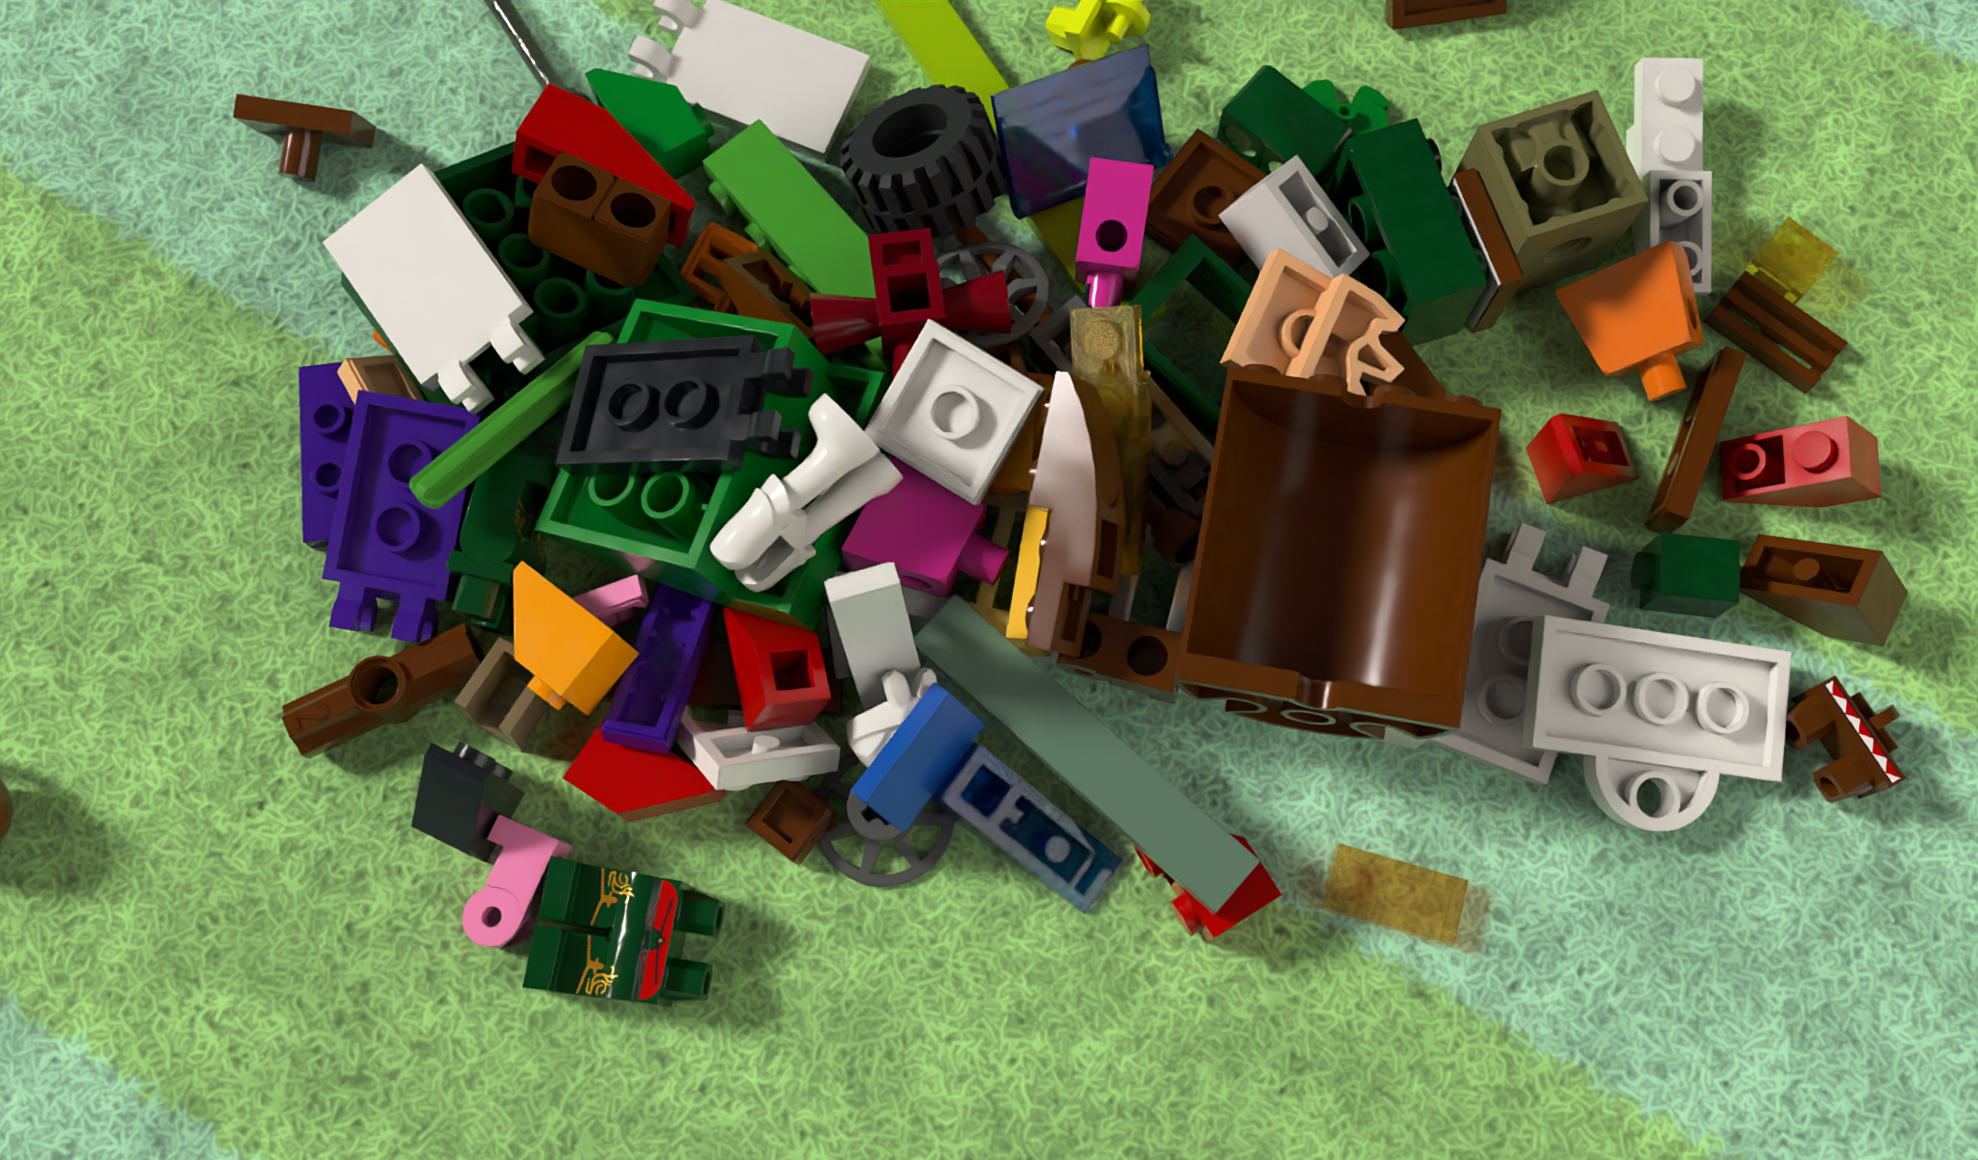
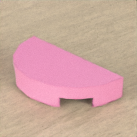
(616, 602)

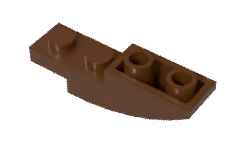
(1083, 490)

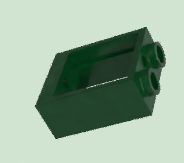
(1219, 286)

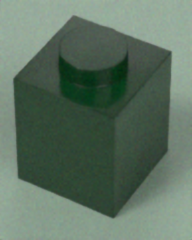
(1688, 575)

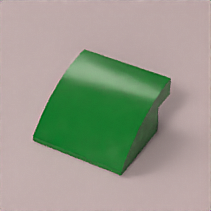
(668, 520)

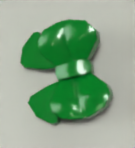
(1365, 113)

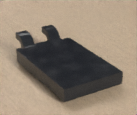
(679, 406)

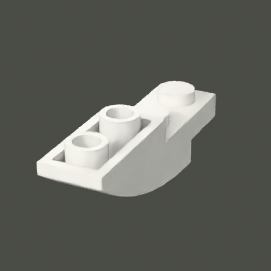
(1668, 160)

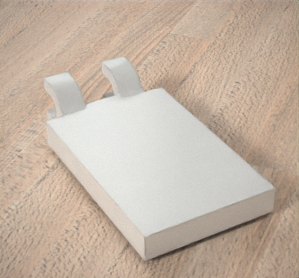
(753, 70)
(434, 287)
(1501, 650)

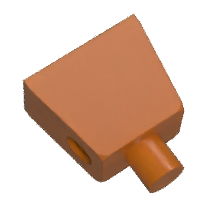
(1639, 317)

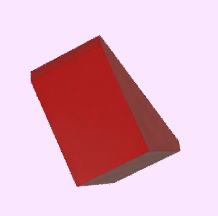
(1579, 457)

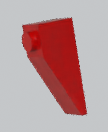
(592, 134)

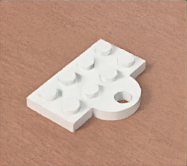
(1656, 712)

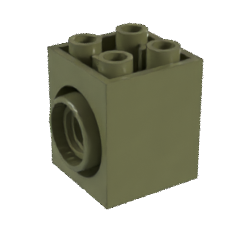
(1558, 185)

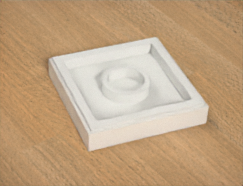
(954, 412)

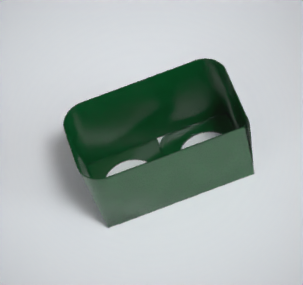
(1287, 122)

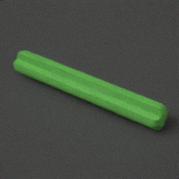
(502, 429)

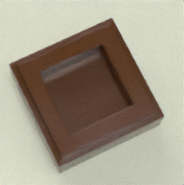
(792, 819)

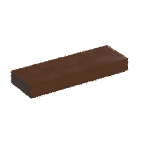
(1695, 441)

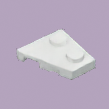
(740, 758)

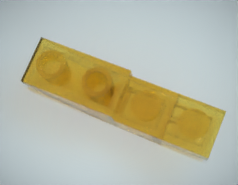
(1110, 357)

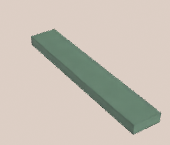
(1085, 754)

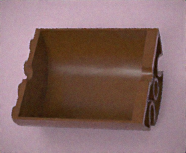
(1339, 556)

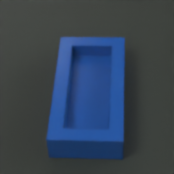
(918, 757)

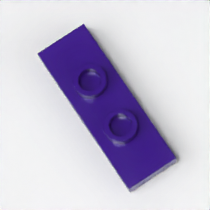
(324, 437)
(661, 677)

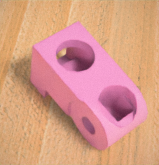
(512, 896)

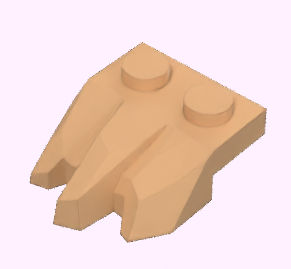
(1314, 325)

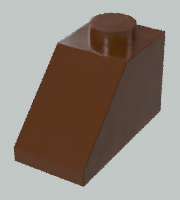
(1825, 587)

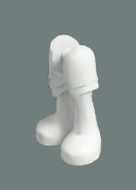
(774, 531)

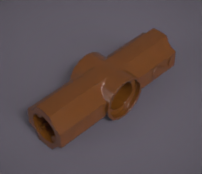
(350, 704)

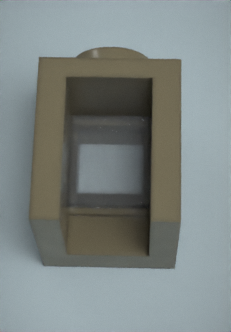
(499, 698)

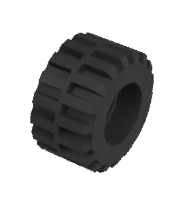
(925, 161)

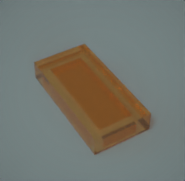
(1394, 895)

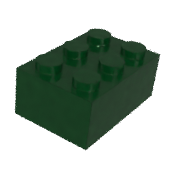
(1412, 227)

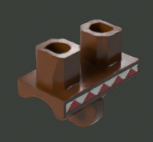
(1851, 737)

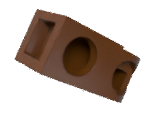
(1127, 656)

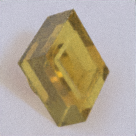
(1791, 260)

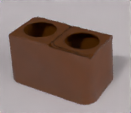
(605, 245)

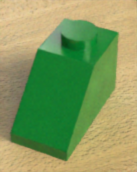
(656, 119)

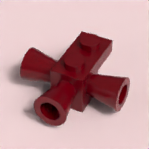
(906, 297)

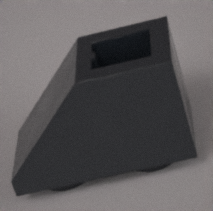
(463, 797)

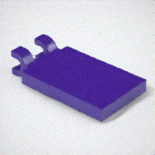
(380, 532)

